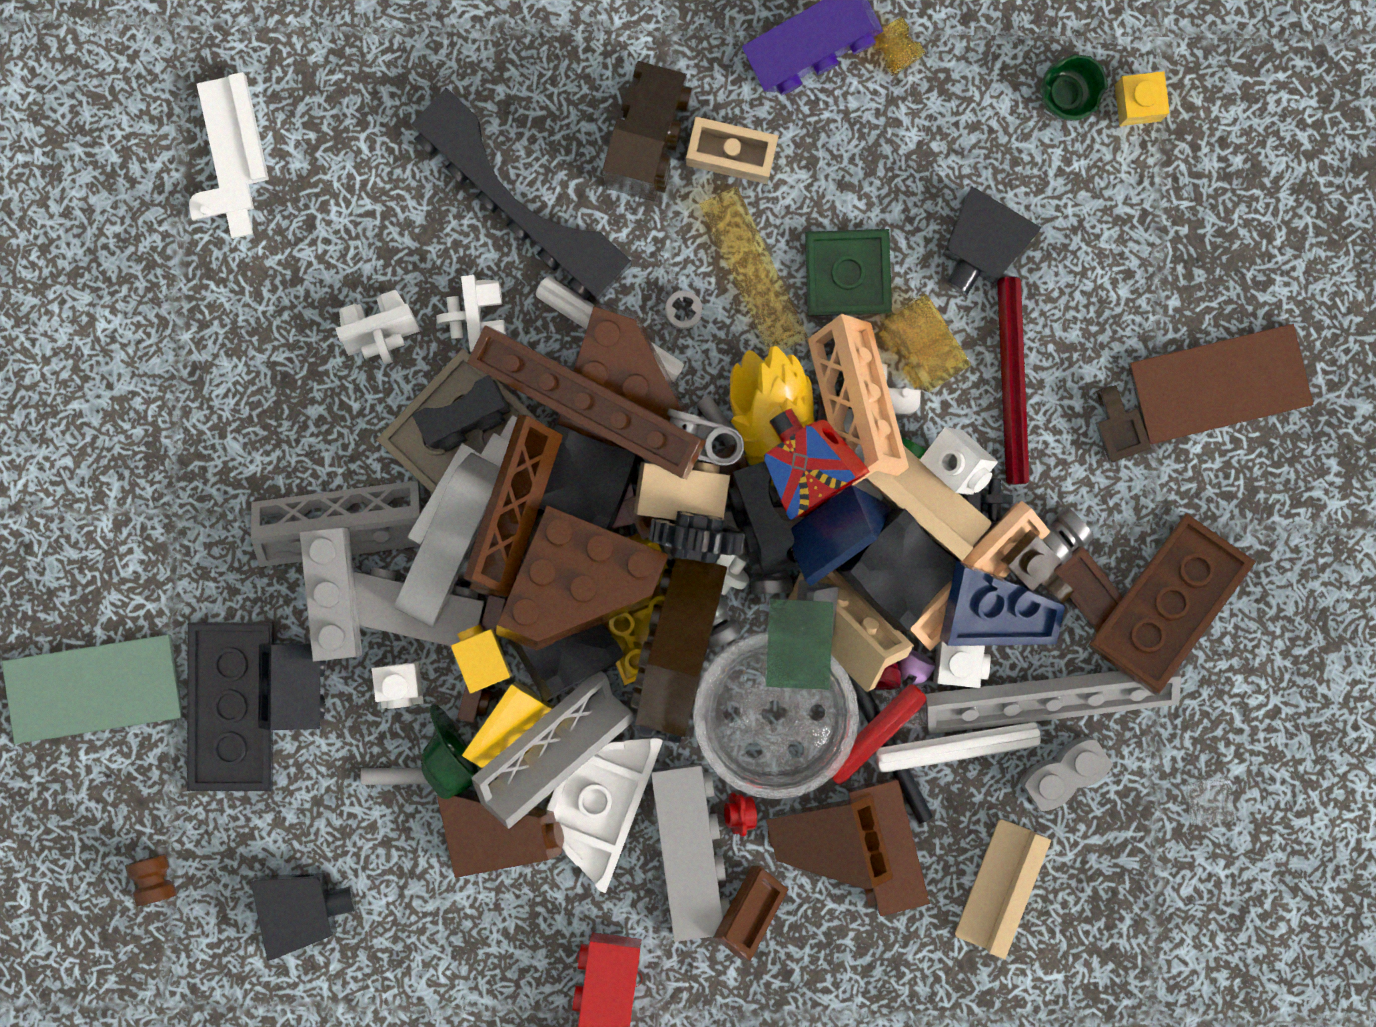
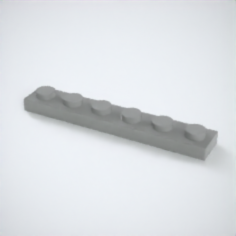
(1043, 701)

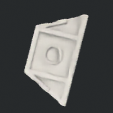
(600, 804)

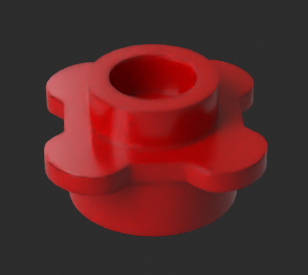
(740, 814)

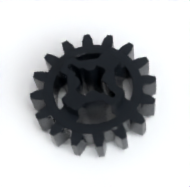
(696, 537)

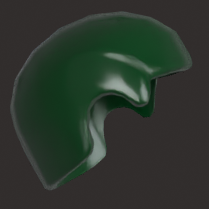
(1073, 87)

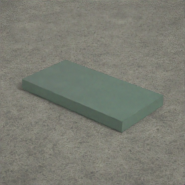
(92, 689)

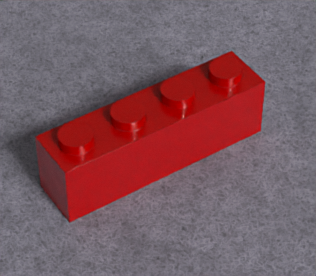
(608, 982)

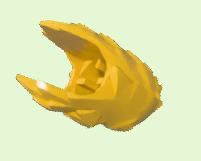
(762, 392)

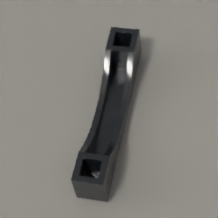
(585, 255)

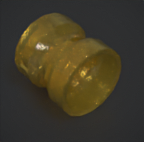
(897, 46)

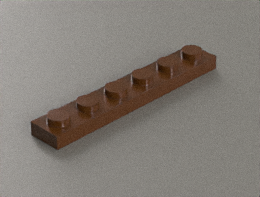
(586, 402)

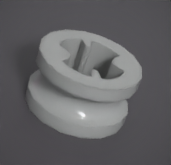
(696, 307)

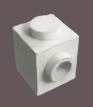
(959, 461)
(961, 665)

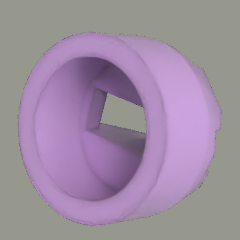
(917, 665)

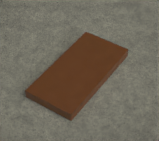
(1220, 384)
(1171, 604)

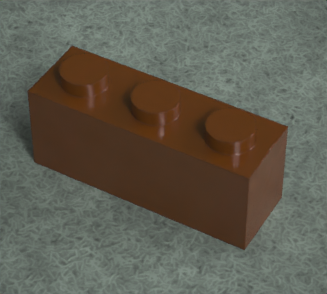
(907, 887)

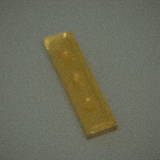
(753, 270)

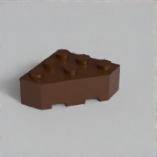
(625, 361)
(576, 581)

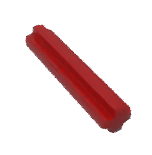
(881, 730)

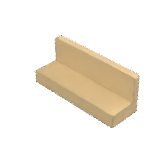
(936, 507)
(862, 637)
(1002, 887)

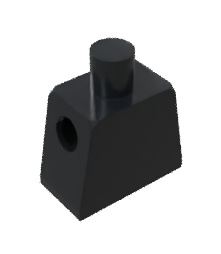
(985, 240)
(297, 910)

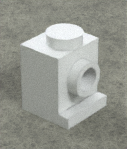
(398, 685)

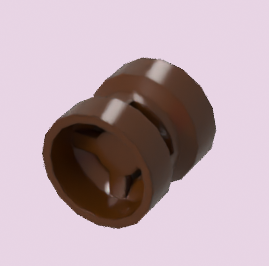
(149, 876)

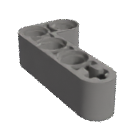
(448, 540)

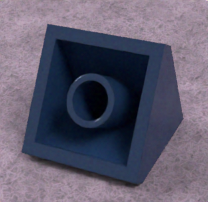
(837, 532)

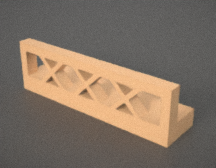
(863, 391)
(984, 556)

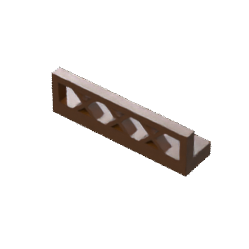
(512, 507)

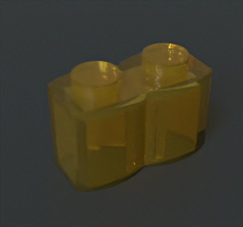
(924, 344)

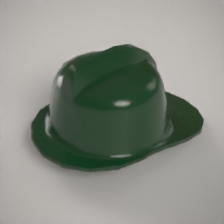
(443, 759)

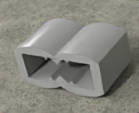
(1074, 766)

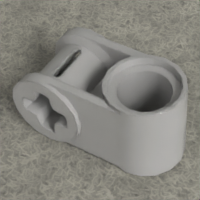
(708, 431)

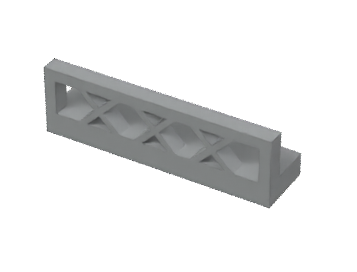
(371, 530)
(553, 751)

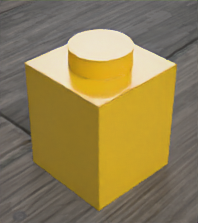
(1142, 98)
(480, 658)

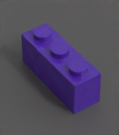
(811, 42)

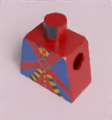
(810, 464)

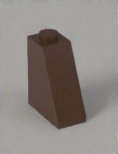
(833, 841)
(484, 844)

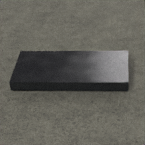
(222, 708)

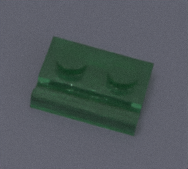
(799, 644)

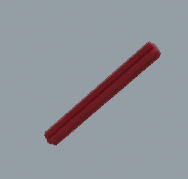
(1013, 380)

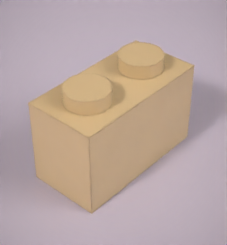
(731, 150)
(663, 493)

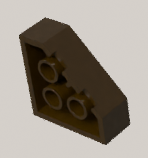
(650, 128)
(677, 645)

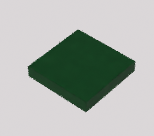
(848, 272)

